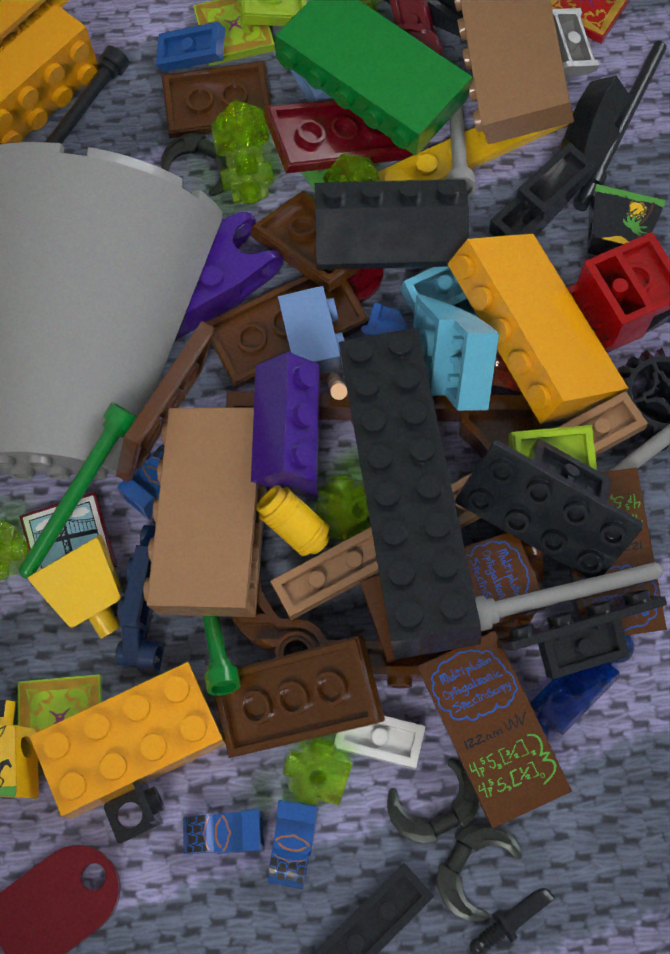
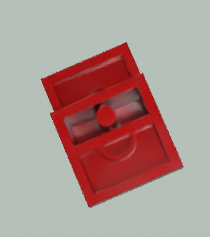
(624, 290)

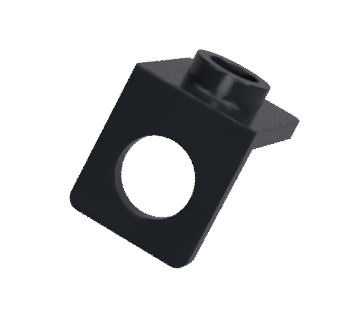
(150, 804)

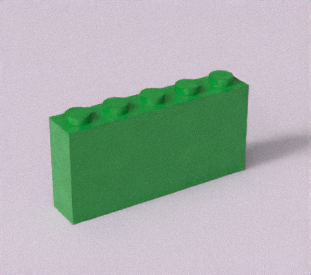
(373, 70)

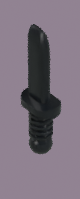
(511, 921)

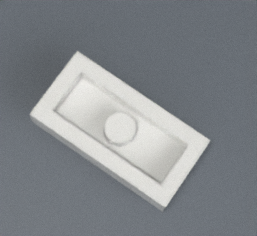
(386, 741)

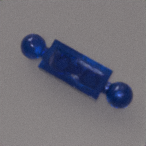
(572, 695)

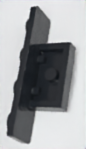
(584, 640)

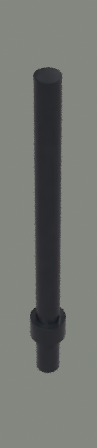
(622, 122)

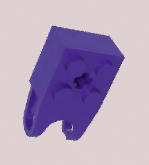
(229, 273)

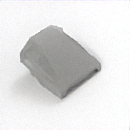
(573, 43)

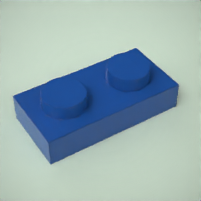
(190, 46)

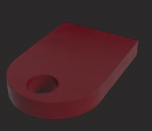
(52, 907)

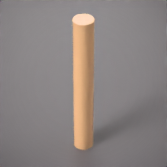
(336, 386)

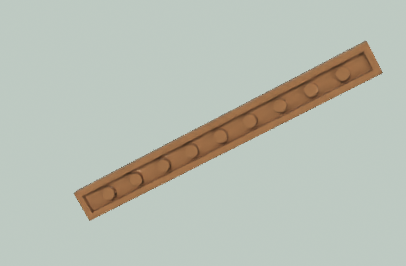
(356, 557)

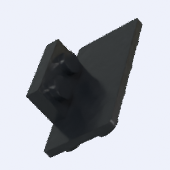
(550, 505)

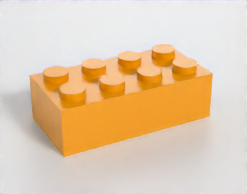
(43, 72)
(126, 740)

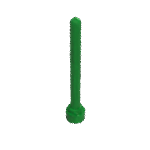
(116, 424)
(221, 676)

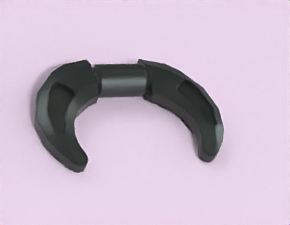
(191, 143)
(424, 832)
(450, 883)

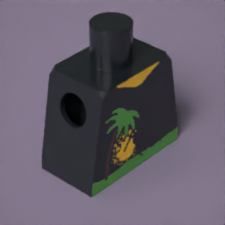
(619, 218)

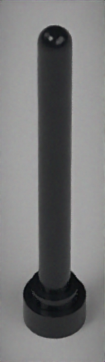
(112, 63)

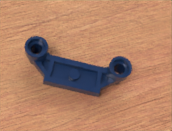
(135, 614)

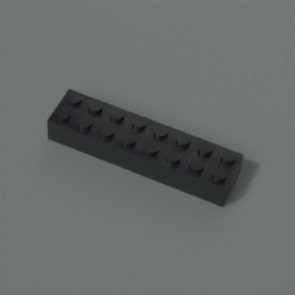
(409, 496)

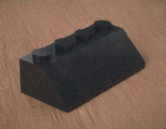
(390, 223)

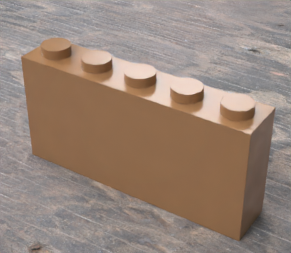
(514, 67)
(206, 517)

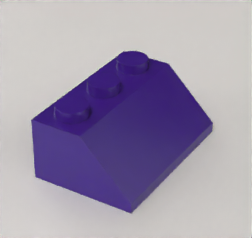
(287, 424)

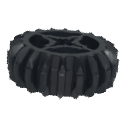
(656, 373)

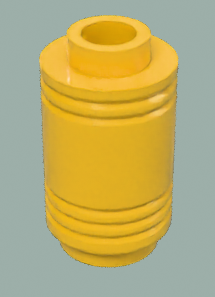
(293, 520)

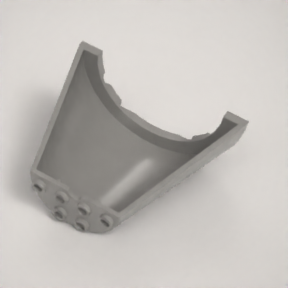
(89, 296)

